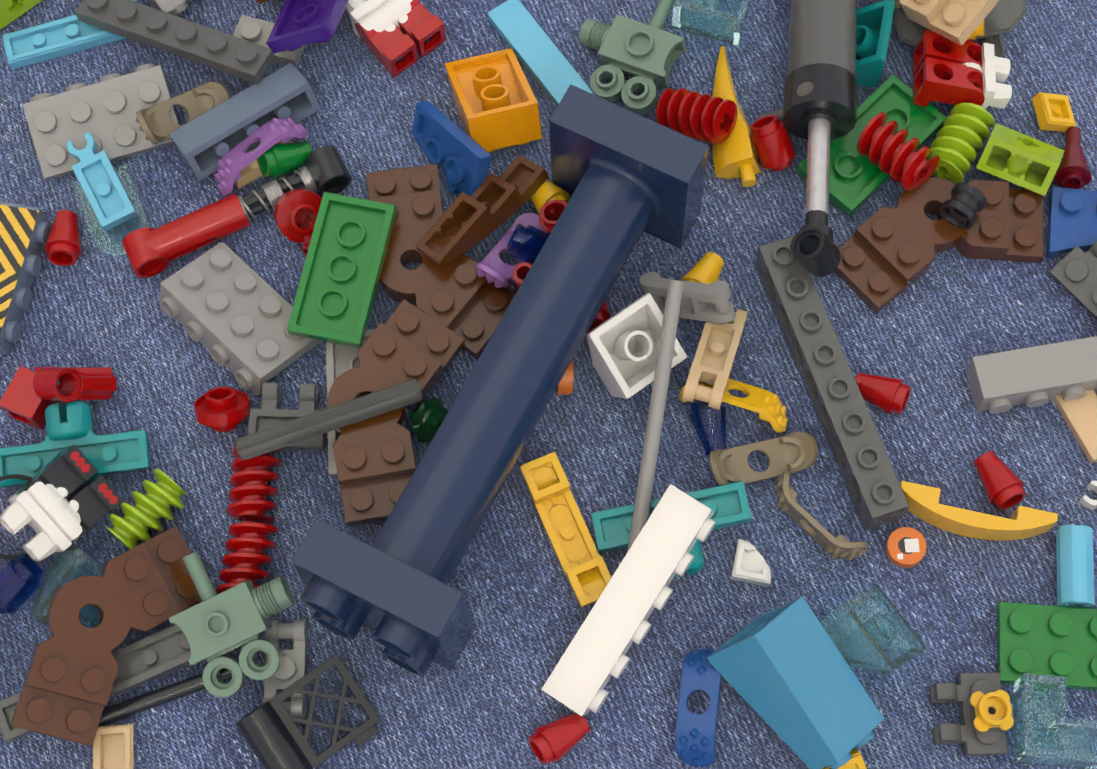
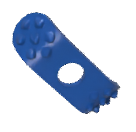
(697, 732)

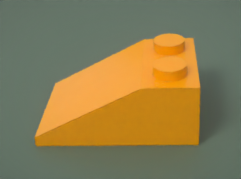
(494, 100)

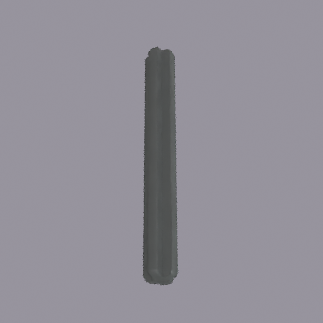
(329, 419)

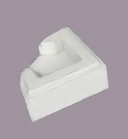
(750, 565)

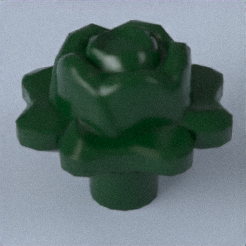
(427, 419)

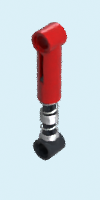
(154, 249)

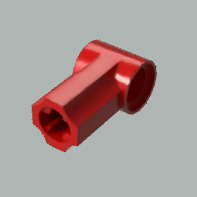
(75, 383)

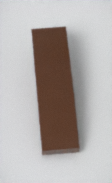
(475, 217)

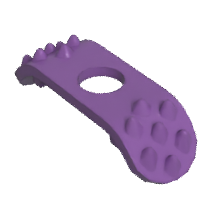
(236, 159)
(493, 266)

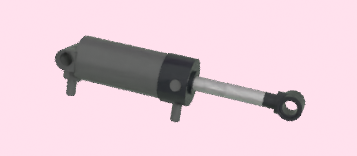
(819, 108)

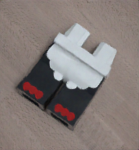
(49, 513)

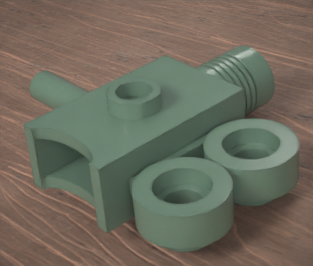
(636, 51)
(229, 622)

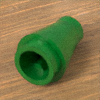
(283, 158)

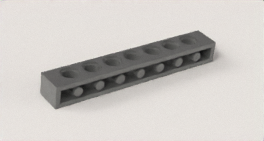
(831, 386)

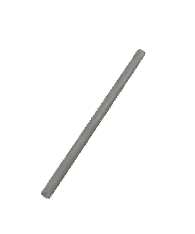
(656, 409)

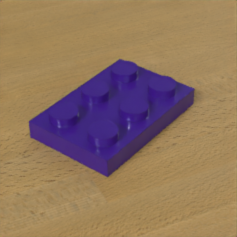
(305, 23)

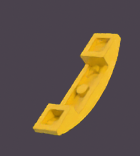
(1023, 523)
(566, 528)

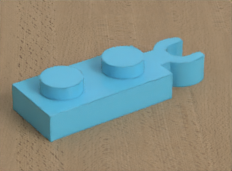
(101, 185)

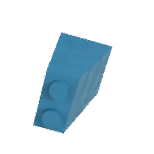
(799, 684)

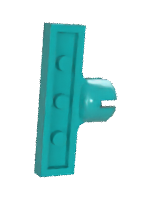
(74, 426)
(727, 501)

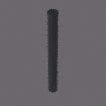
(157, 697)

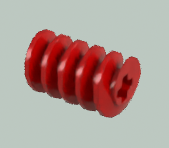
(697, 115)
(895, 155)
(252, 487)
(246, 554)

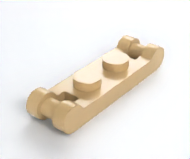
(714, 360)

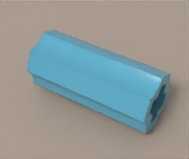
(1075, 566)

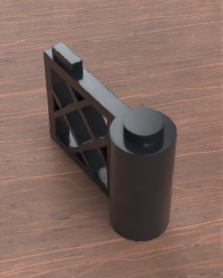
(279, 741)

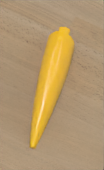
(735, 155)

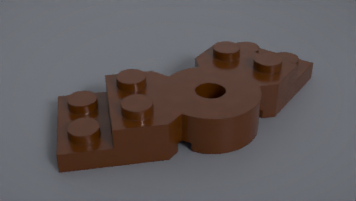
(901, 242)
(448, 292)
(377, 453)
(75, 667)

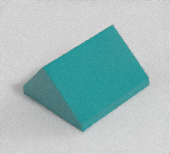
(872, 41)

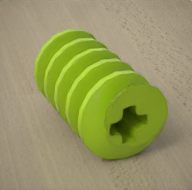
(960, 140)
(147, 511)

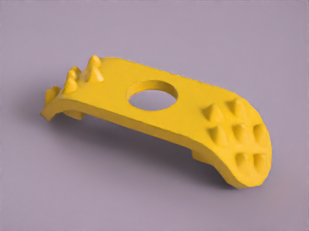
(758, 400)

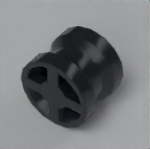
(963, 205)

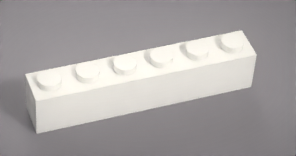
(628, 601)

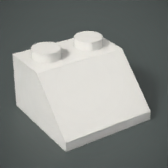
(627, 347)

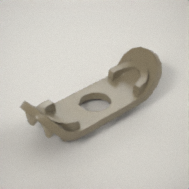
(156, 119)
(788, 452)
(835, 546)

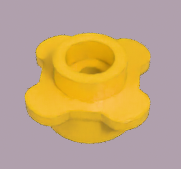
(1000, 702)

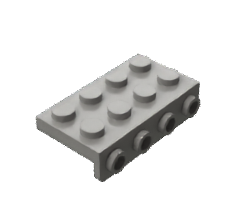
(101, 109)
(234, 316)

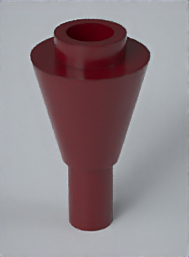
(1073, 169)

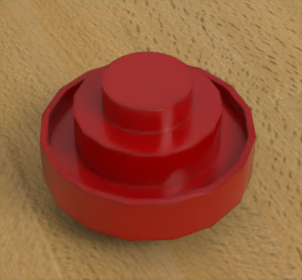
(297, 213)
(222, 408)

